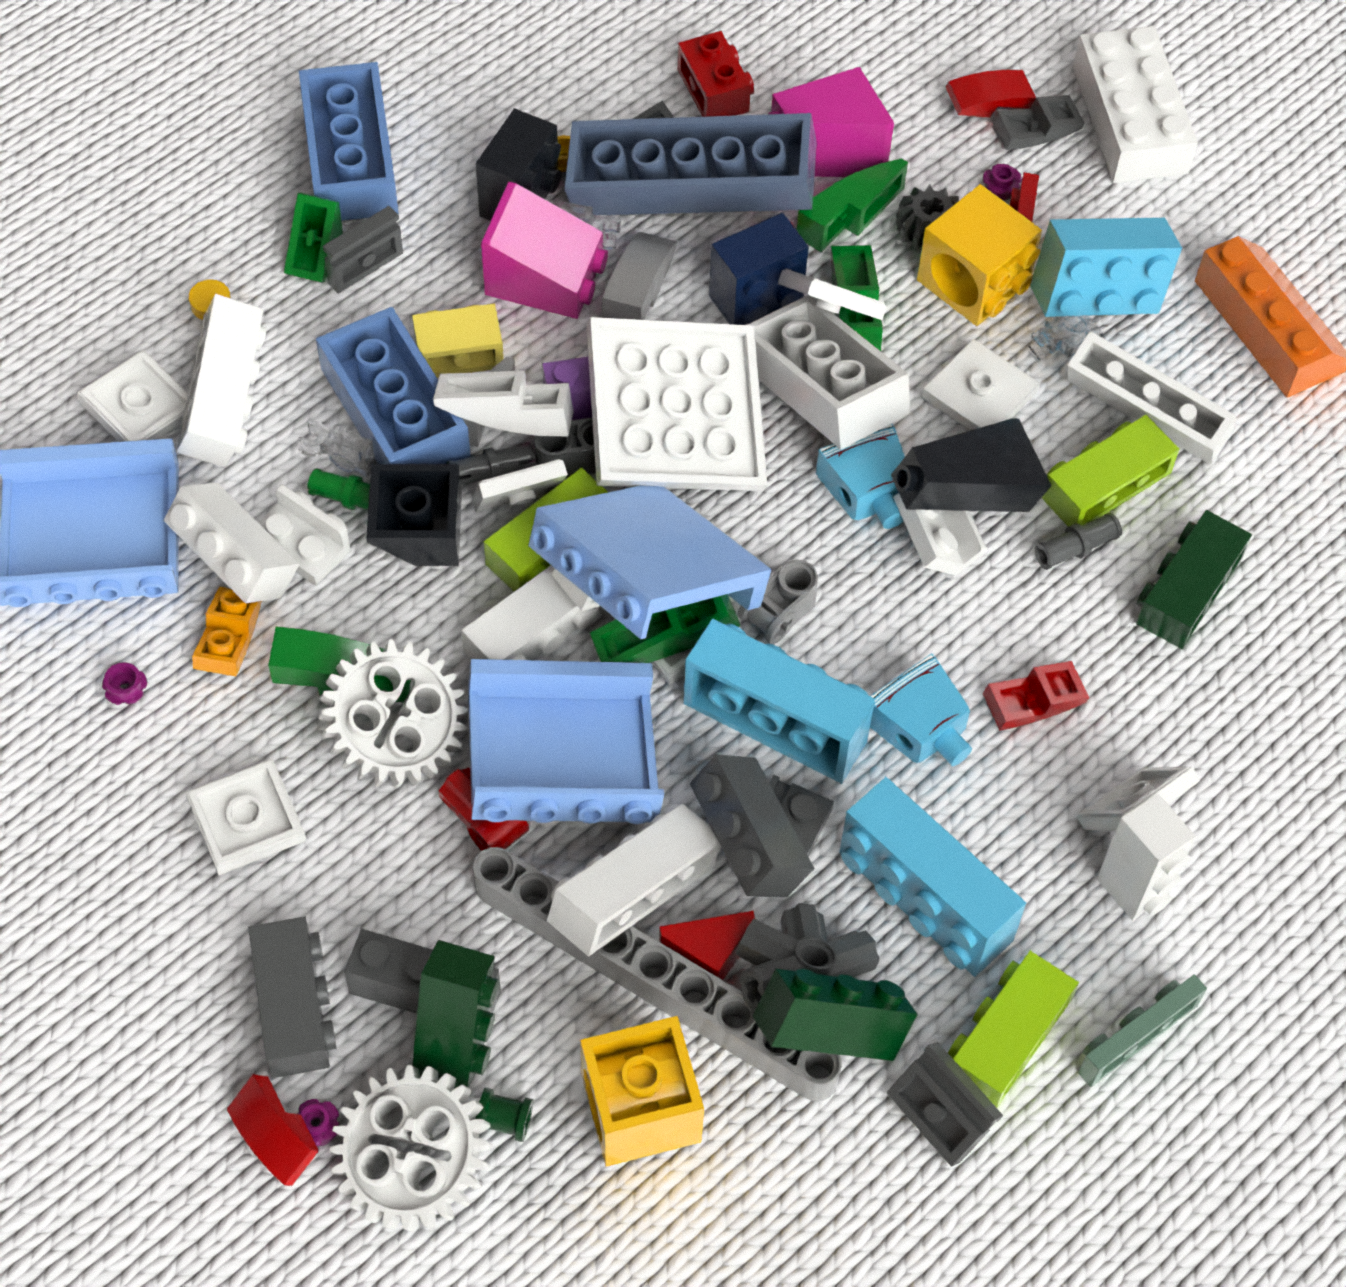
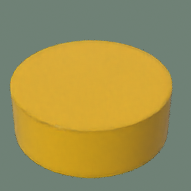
(203, 293)

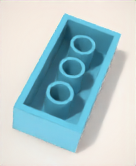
(778, 700)
(930, 877)

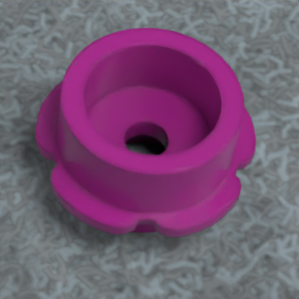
(1001, 180)
(122, 674)
(328, 1115)

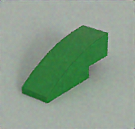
(851, 203)
(855, 271)
(667, 633)
(312, 656)

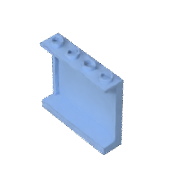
(88, 522)
(645, 554)
(562, 741)

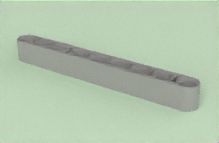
(662, 992)

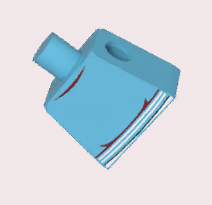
(862, 476)
(923, 714)

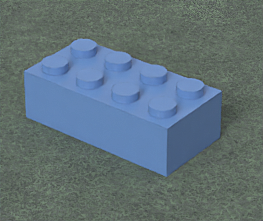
(348, 138)
(391, 392)

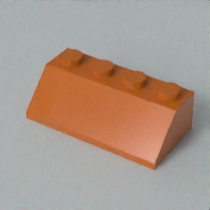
(1270, 316)

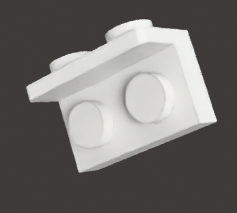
(307, 534)
(943, 538)

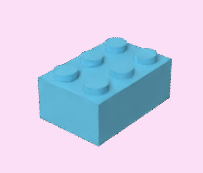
(1105, 266)

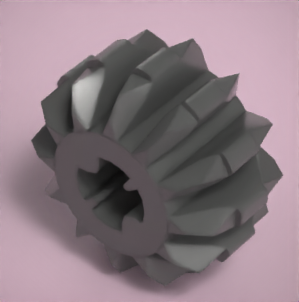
(920, 211)

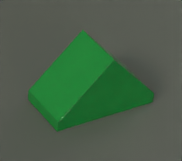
(313, 226)

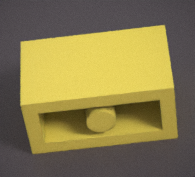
(459, 339)

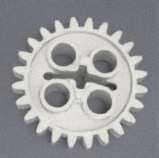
(357, 694)
(398, 1191)

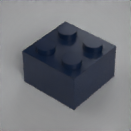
(749, 266)

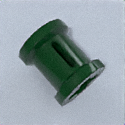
(506, 1114)

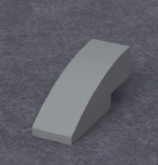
(638, 277)

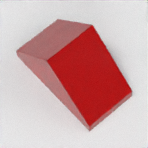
(708, 941)

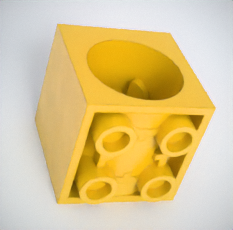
(979, 255)
(641, 1090)

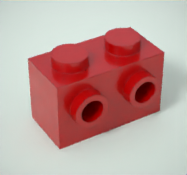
(714, 75)

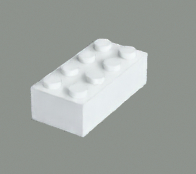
(1134, 104)
(829, 372)

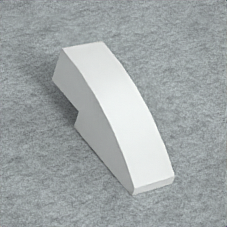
(506, 402)

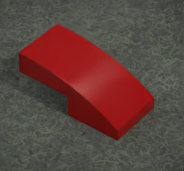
(985, 91)
(1038, 696)
(271, 1133)

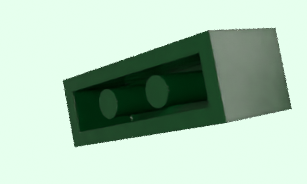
(1192, 578)
(454, 1013)
(834, 1014)

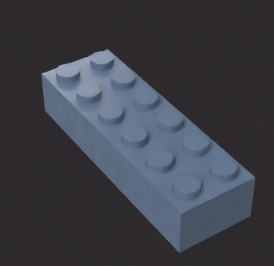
(692, 164)

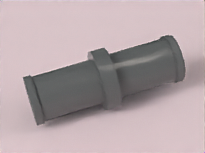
(495, 463)
(1078, 540)

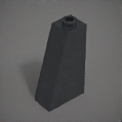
(974, 472)

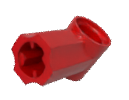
(484, 833)

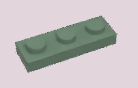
(1140, 1028)

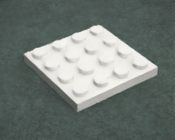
(675, 405)

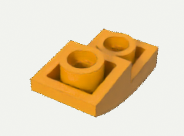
(227, 633)

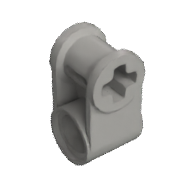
(782, 605)

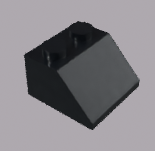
(416, 512)

